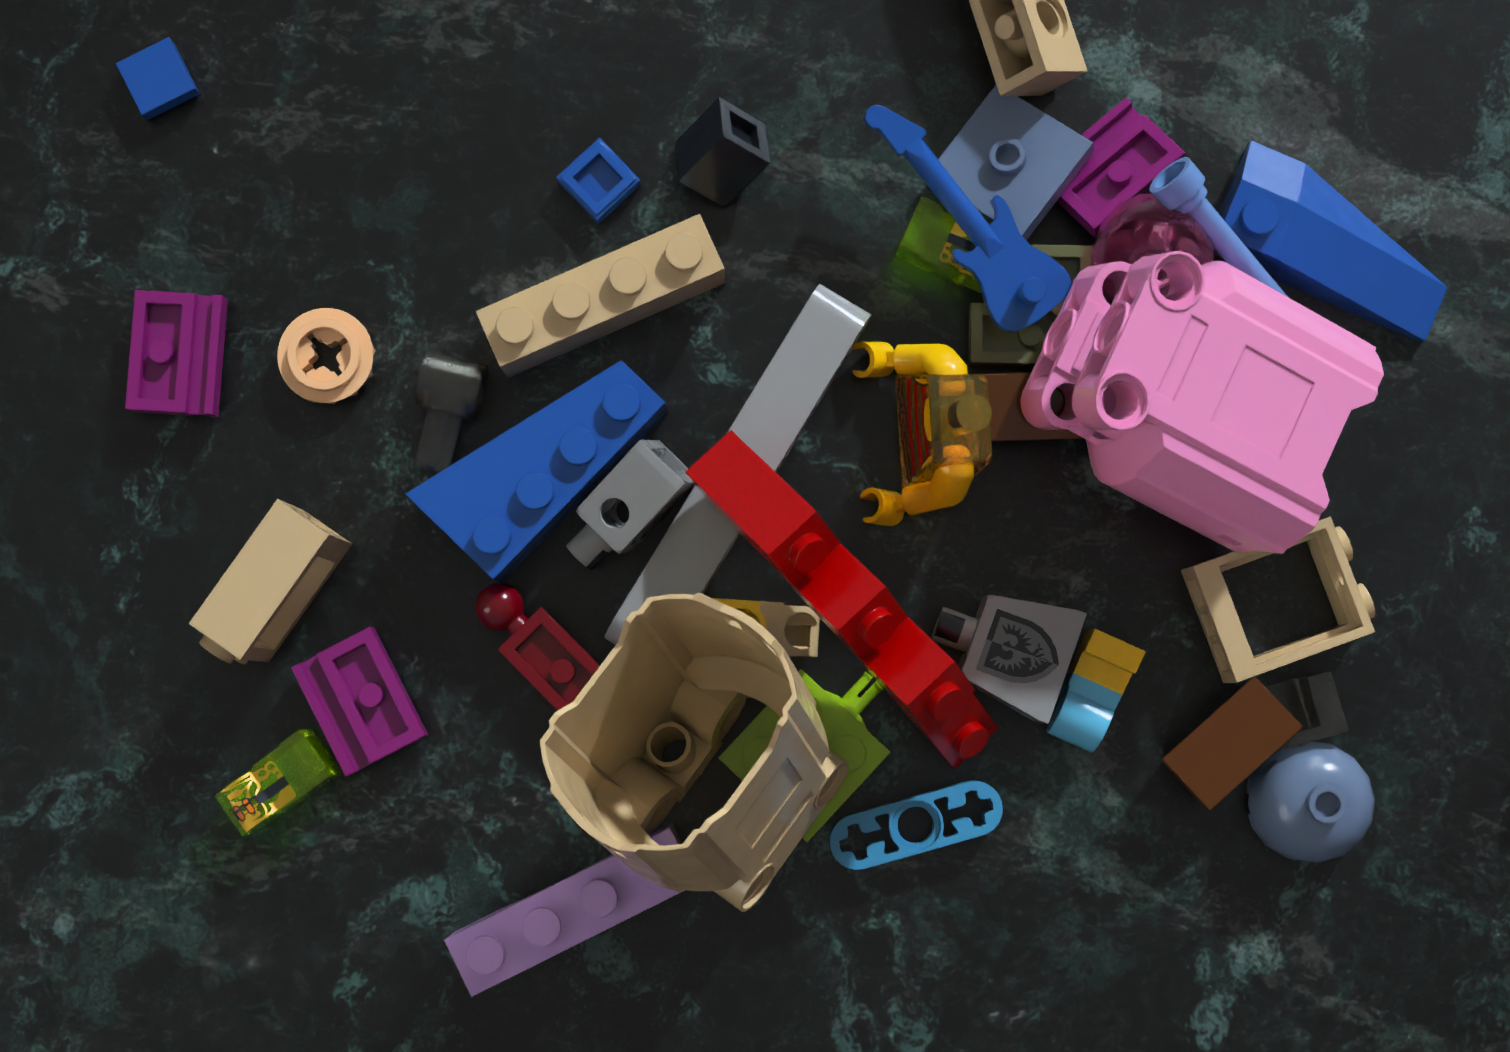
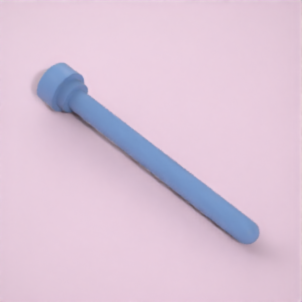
(1182, 189)

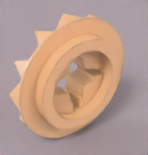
(298, 353)

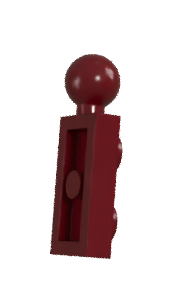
(536, 645)

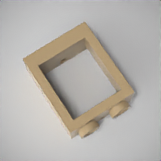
(269, 585)
(1224, 631)

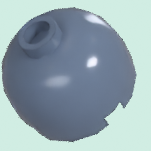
(1310, 802)

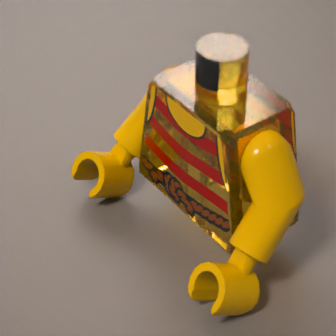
(940, 427)

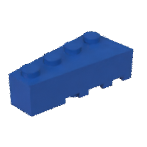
(535, 474)

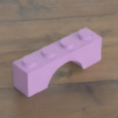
(554, 919)

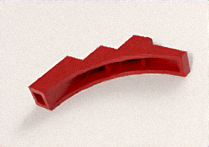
(845, 597)

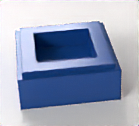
(157, 78)
(598, 180)

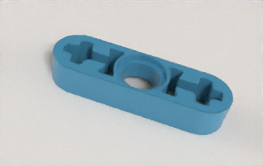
(954, 798)

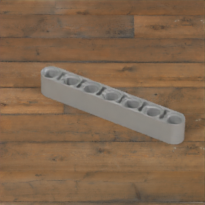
(770, 427)

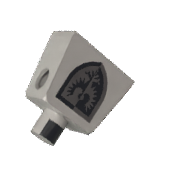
(650, 485)
(1014, 650)

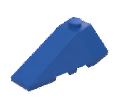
(1325, 245)

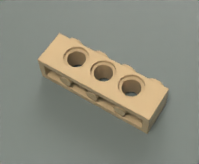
(1028, 44)

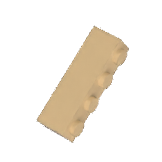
(602, 296)

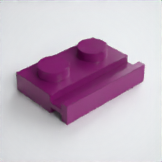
(1124, 164)
(176, 353)
(359, 701)

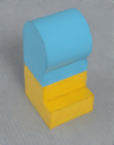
(1093, 689)

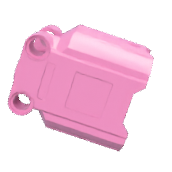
(1203, 395)

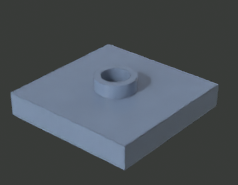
(1015, 154)

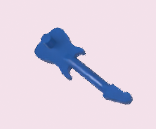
(1013, 276)

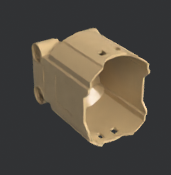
(686, 677)

